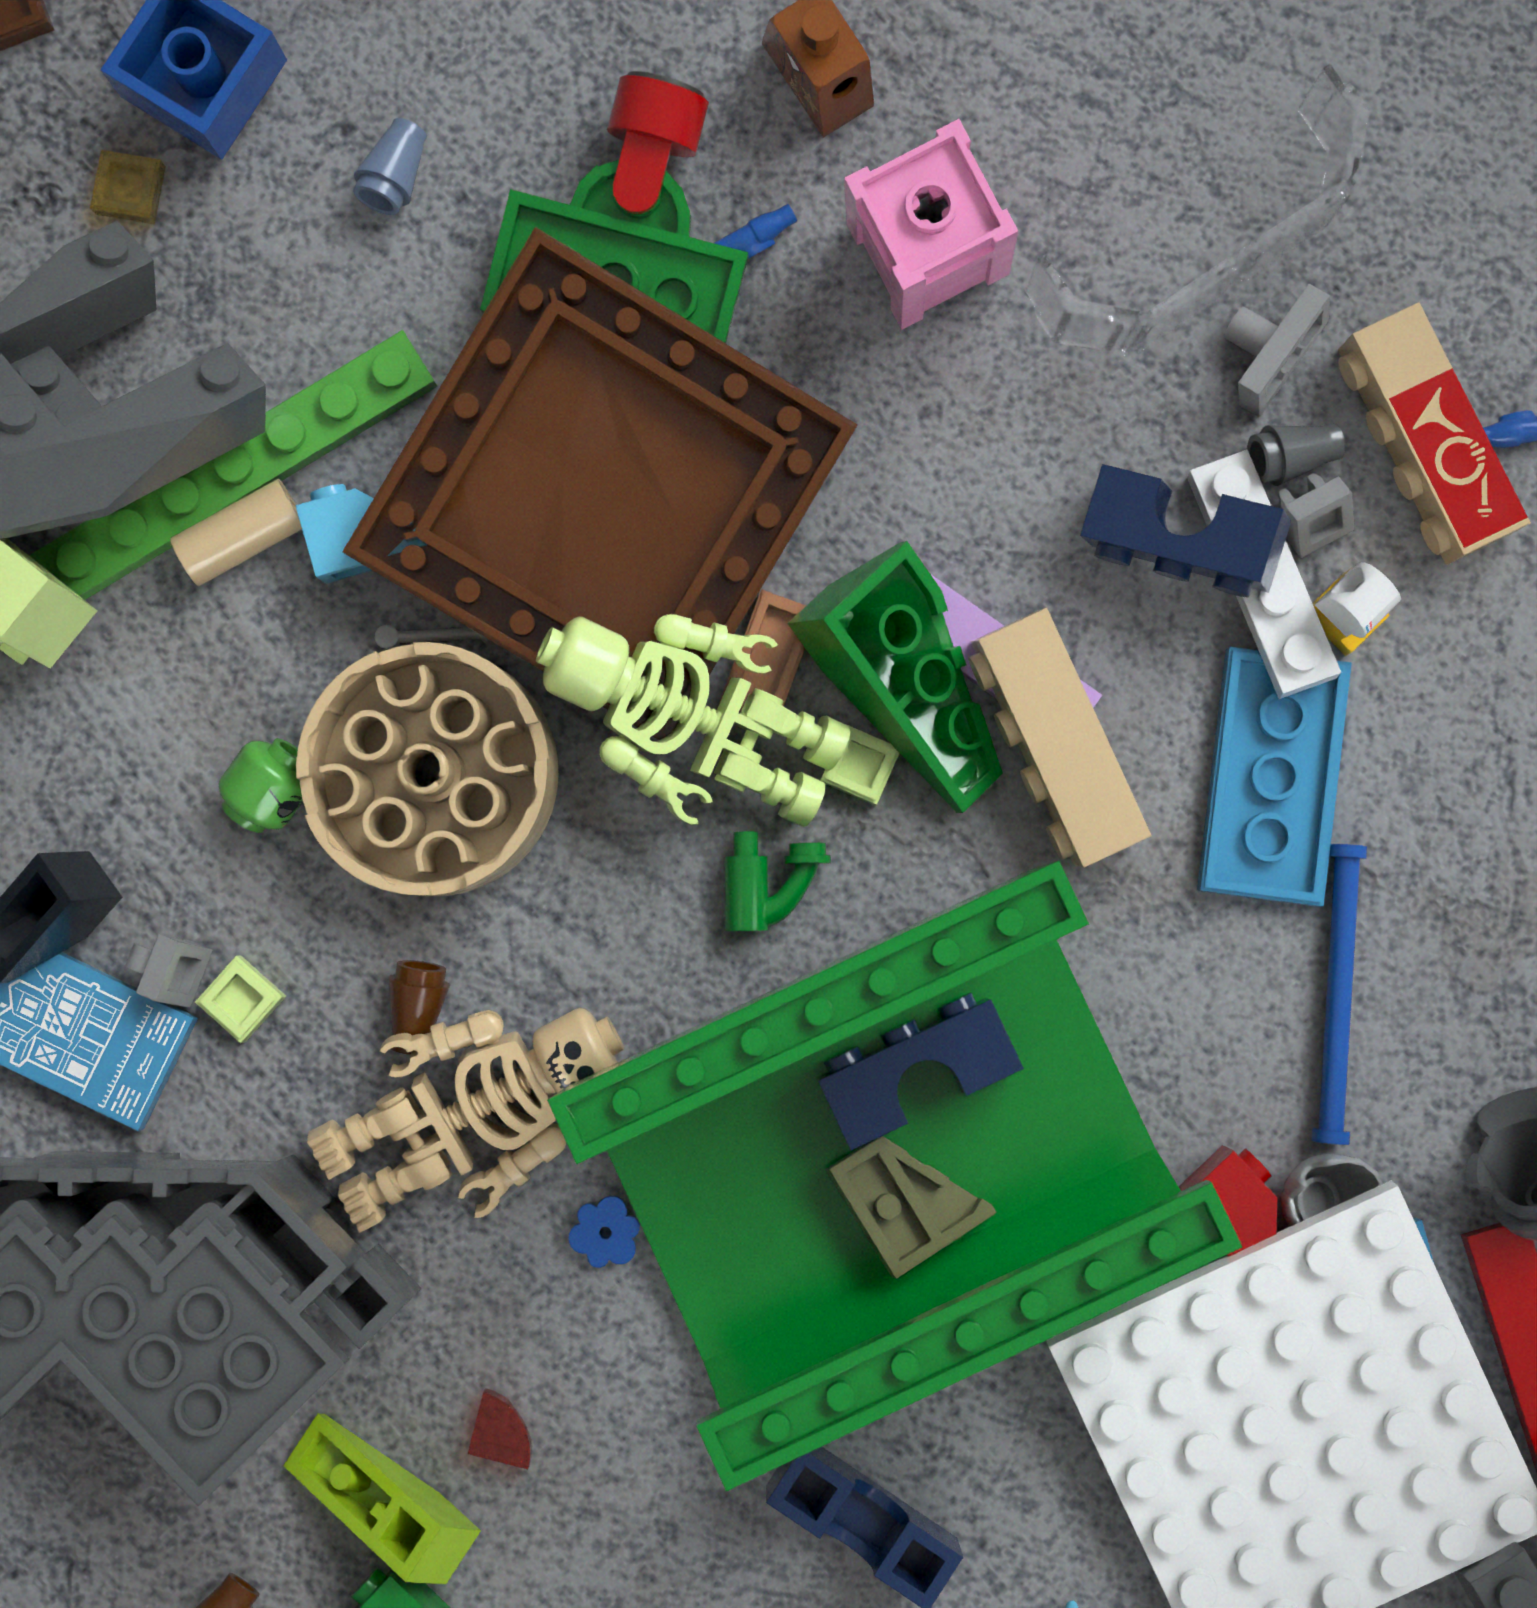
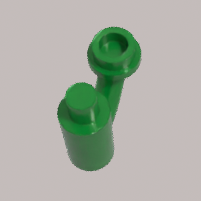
(747, 883)

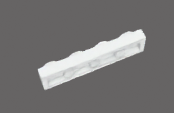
(1285, 618)

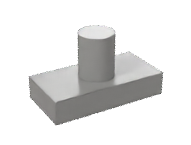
(1276, 347)

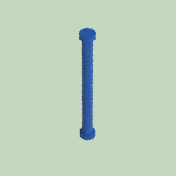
(1339, 994)

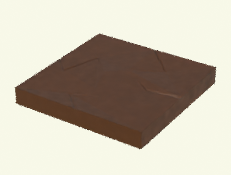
(596, 468)

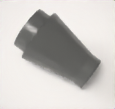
(1291, 451)

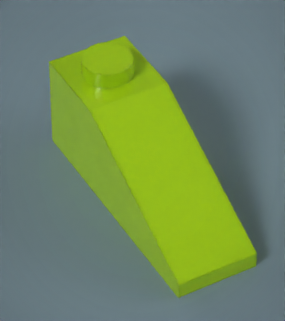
(382, 1503)

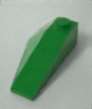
(893, 657)

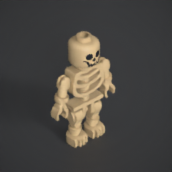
(561, 1055)

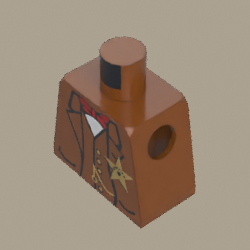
(816, 54)

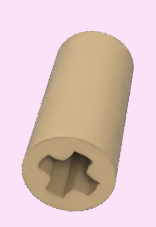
(237, 532)

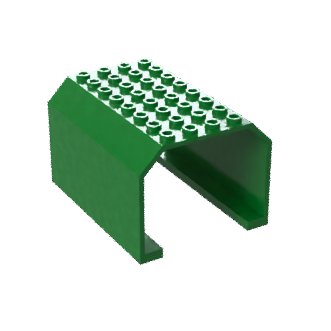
(775, 1279)

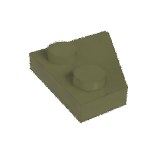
(904, 1204)

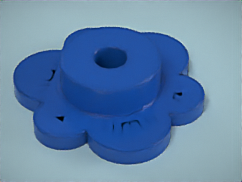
(588, 1240)

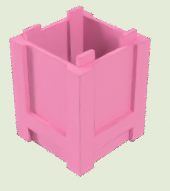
(923, 259)

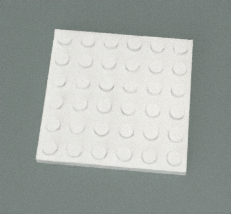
(1302, 1420)

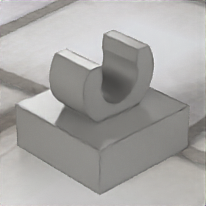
(1318, 515)
(169, 969)

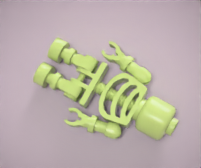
(594, 667)

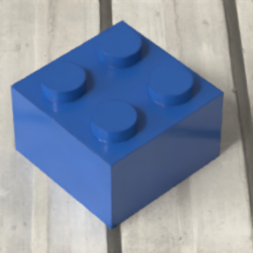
(195, 68)

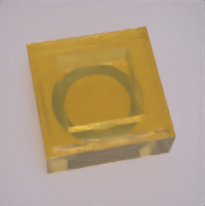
(127, 187)

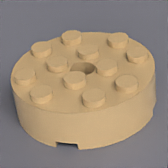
(363, 757)

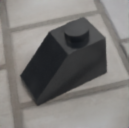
(51, 909)

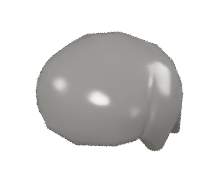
(1324, 1183)

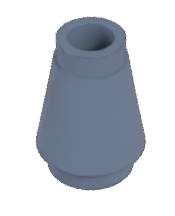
(390, 169)

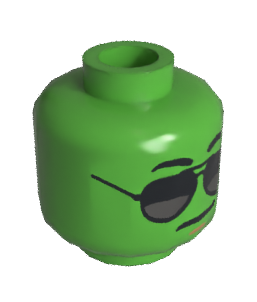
(262, 786)

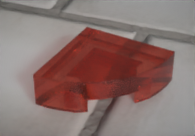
(500, 1432)

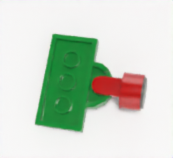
(634, 213)

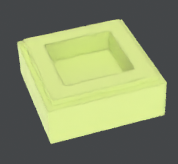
(863, 767)
(240, 999)

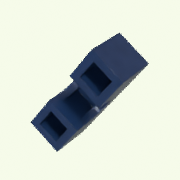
(1235, 549)
(865, 1087)
(886, 1532)

